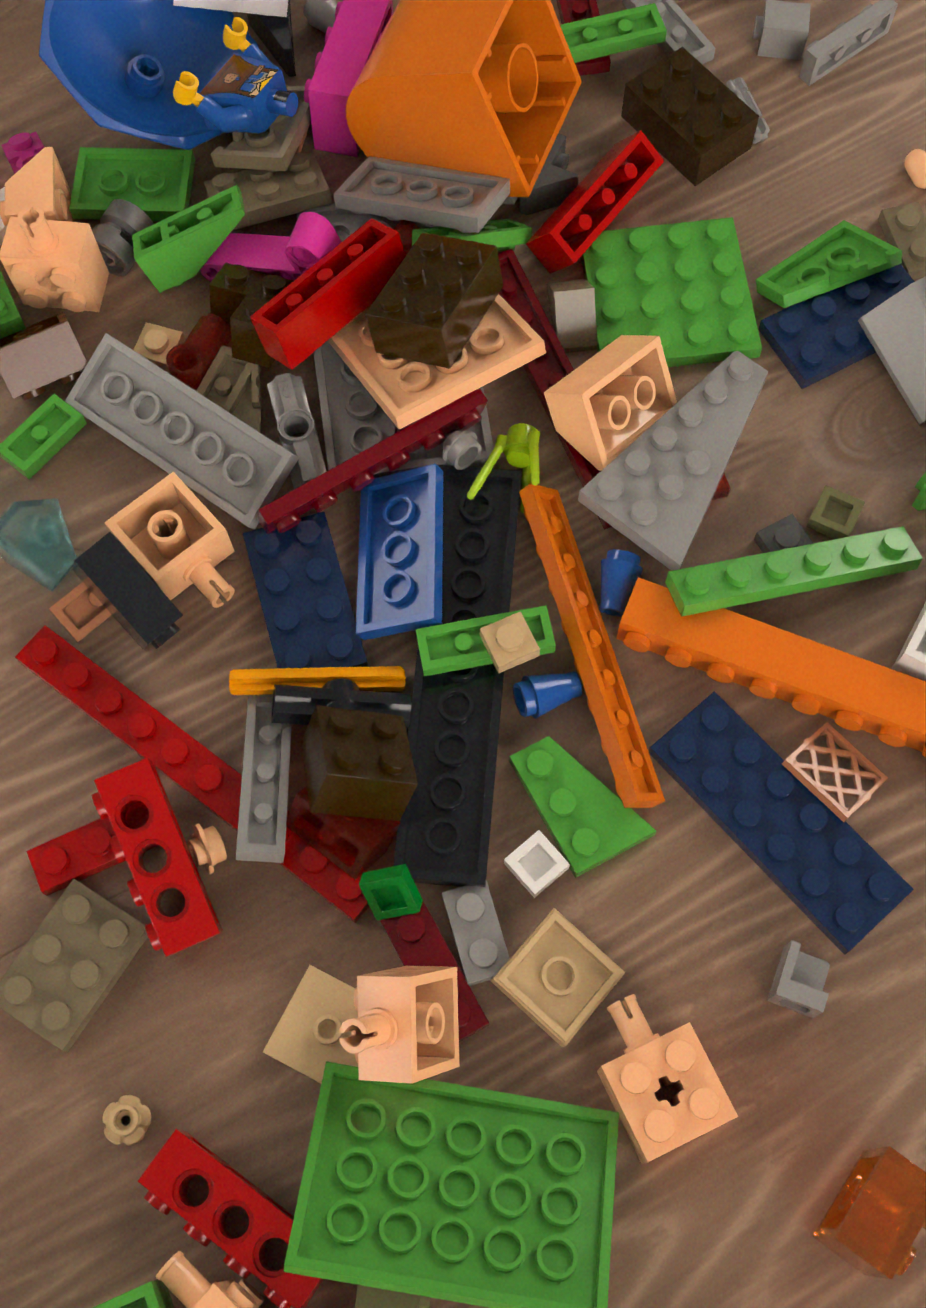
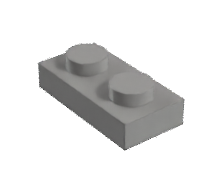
(476, 932)

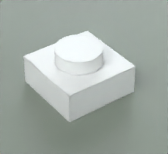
(536, 863)

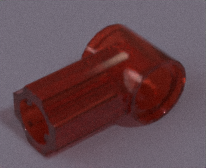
(194, 357)

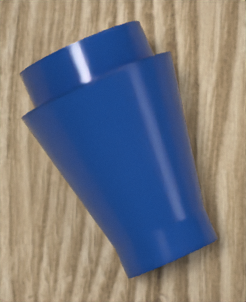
(618, 579)
(543, 693)

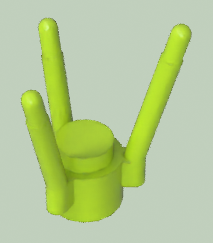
(521, 451)

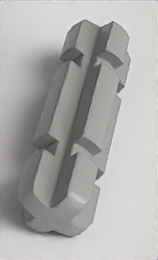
(740, 89)

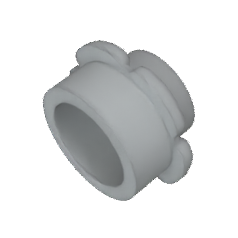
(461, 449)

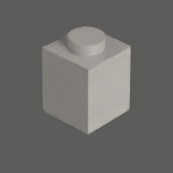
(782, 29)

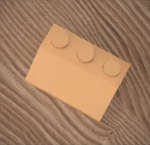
(612, 398)

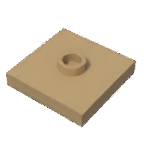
(558, 977)
(311, 1025)

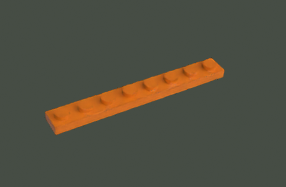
(592, 649)

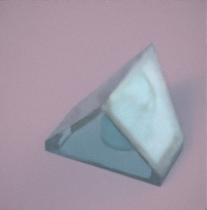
(37, 541)

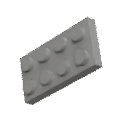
(422, 194)

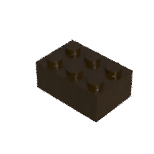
(689, 115)
(435, 300)

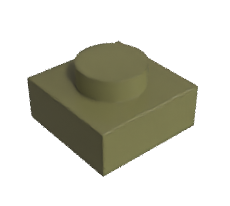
(835, 513)

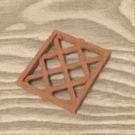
(821, 791)

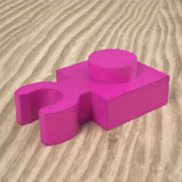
(22, 149)

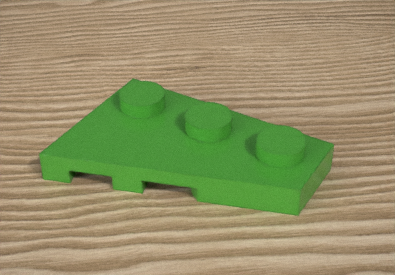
(826, 264)
(577, 807)

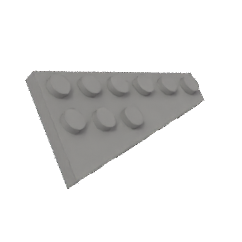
(671, 472)

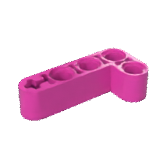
(277, 255)

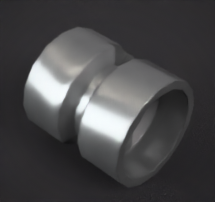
(116, 232)

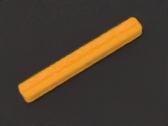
(367, 678)

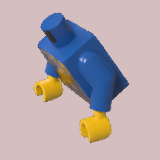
(244, 92)

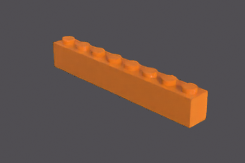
(779, 666)

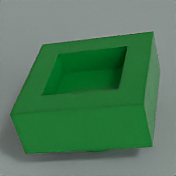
(391, 892)

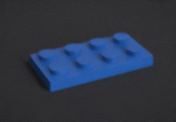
(400, 553)

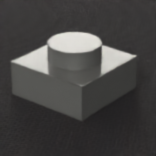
(782, 535)

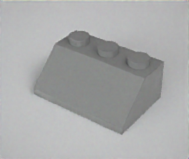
(899, 338)

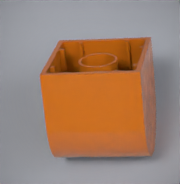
(467, 88)

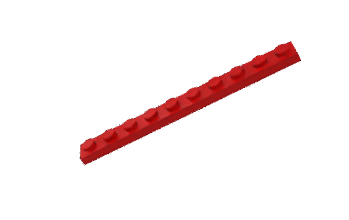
(175, 756)

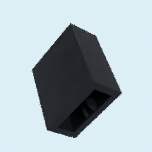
(127, 592)

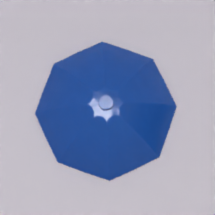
(128, 55)

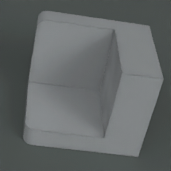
(799, 981)

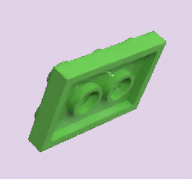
(149, 178)

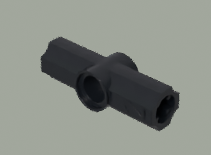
(298, 703)

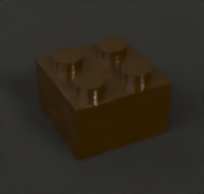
(358, 763)

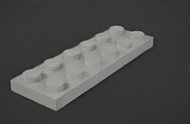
(181, 430)

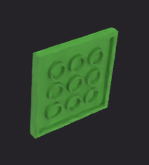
(675, 285)

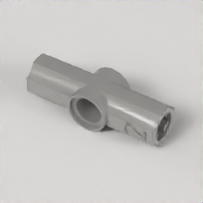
(295, 417)

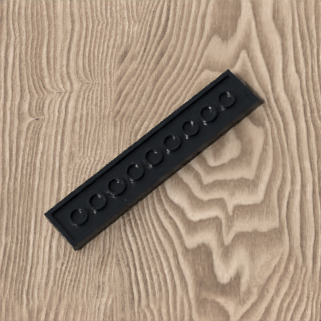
(459, 711)

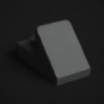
(553, 182)

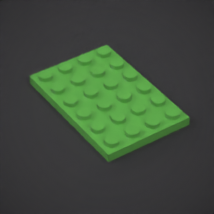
(456, 1194)

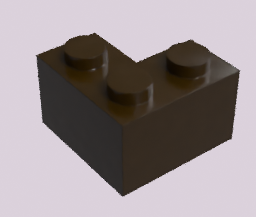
(235, 297)

